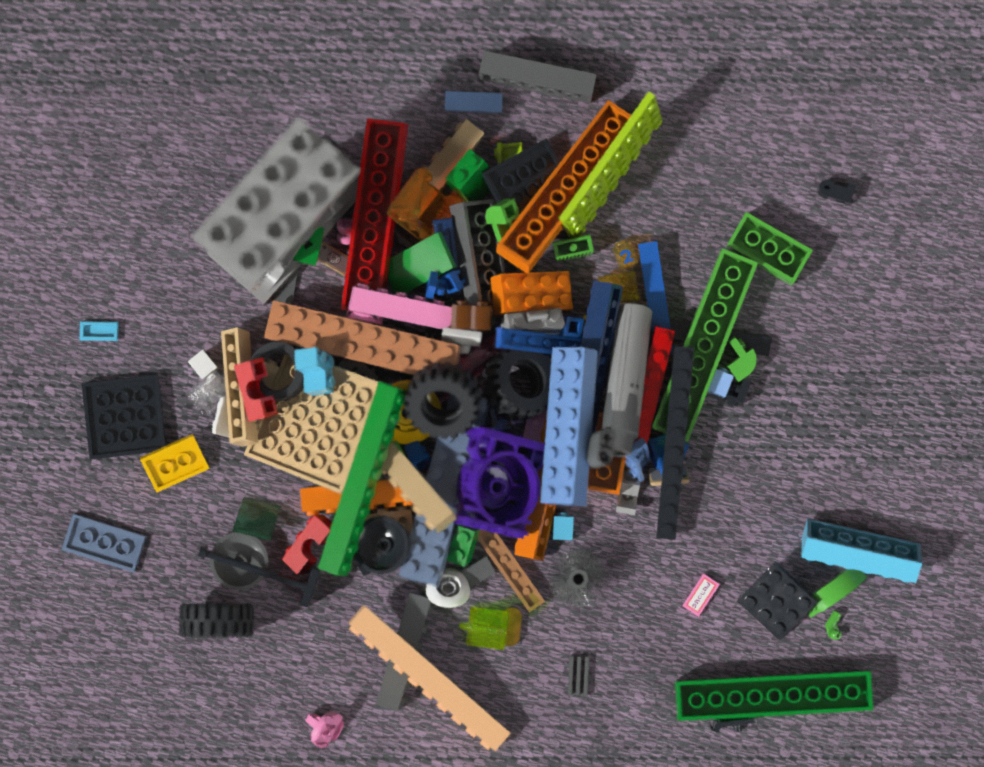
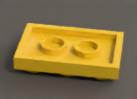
(174, 463)

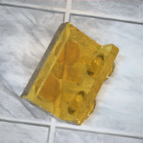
(628, 281)

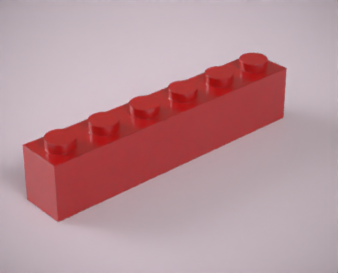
(654, 375)

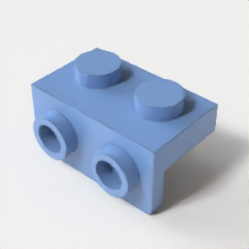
(638, 459)

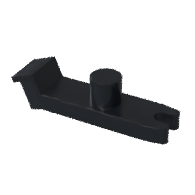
(735, 722)

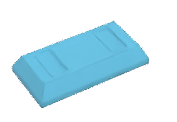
(98, 331)

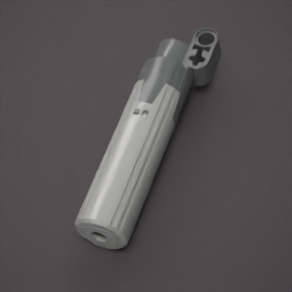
(623, 386)

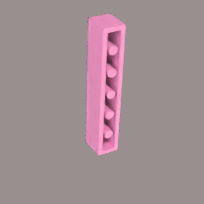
(400, 307)

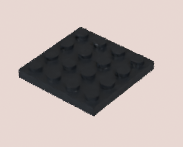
(522, 174)
(123, 416)

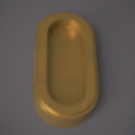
(514, 627)

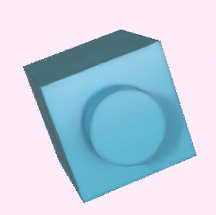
(563, 527)

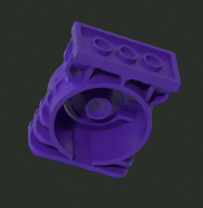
(477, 478)

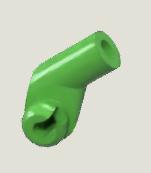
(831, 626)

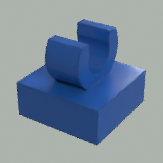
(453, 282)
(434, 285)

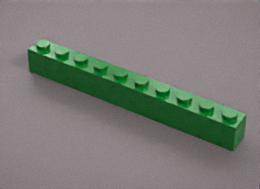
(362, 479)

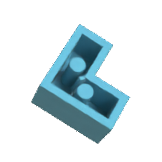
(317, 370)

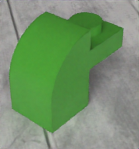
(501, 216)
(745, 362)

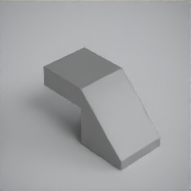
(628, 494)

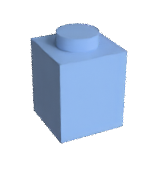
(720, 382)

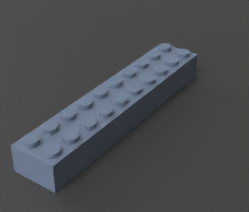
(427, 548)

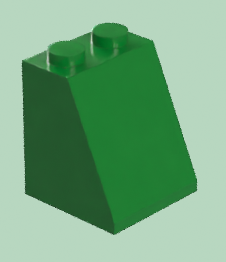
(467, 177)

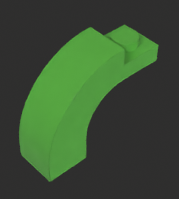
(836, 589)

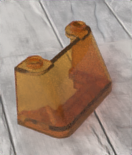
(420, 204)

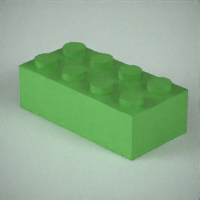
(770, 248)

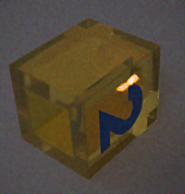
(624, 255)

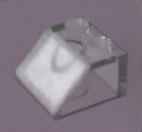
(208, 393)

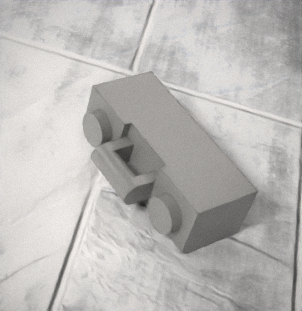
(542, 321)

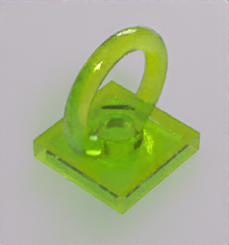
(486, 628)

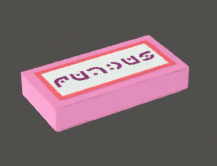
(700, 595)

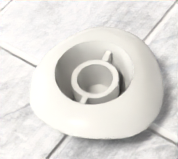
(452, 591)

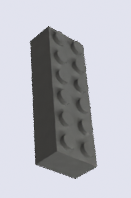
(537, 76)
(476, 250)

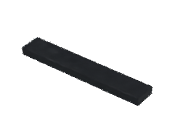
(759, 343)

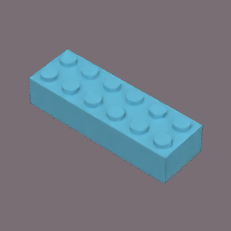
(861, 550)

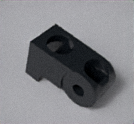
(836, 193)

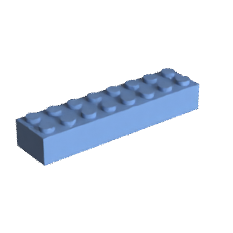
(569, 426)

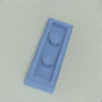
(473, 102)

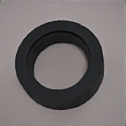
(295, 386)

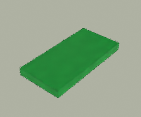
(413, 266)

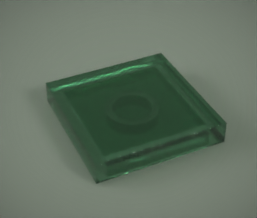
(256, 518)

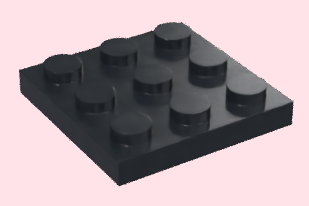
(777, 600)

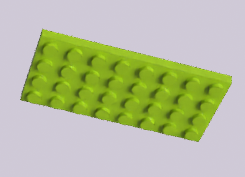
(611, 167)

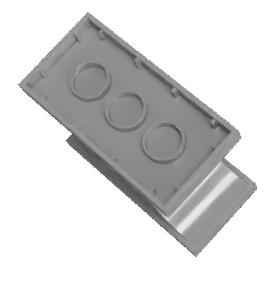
(278, 208)

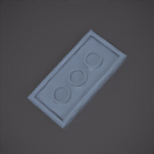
(104, 542)

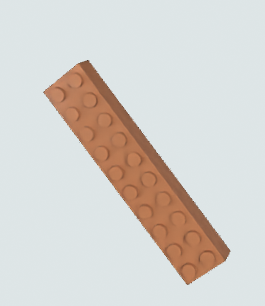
(356, 339)

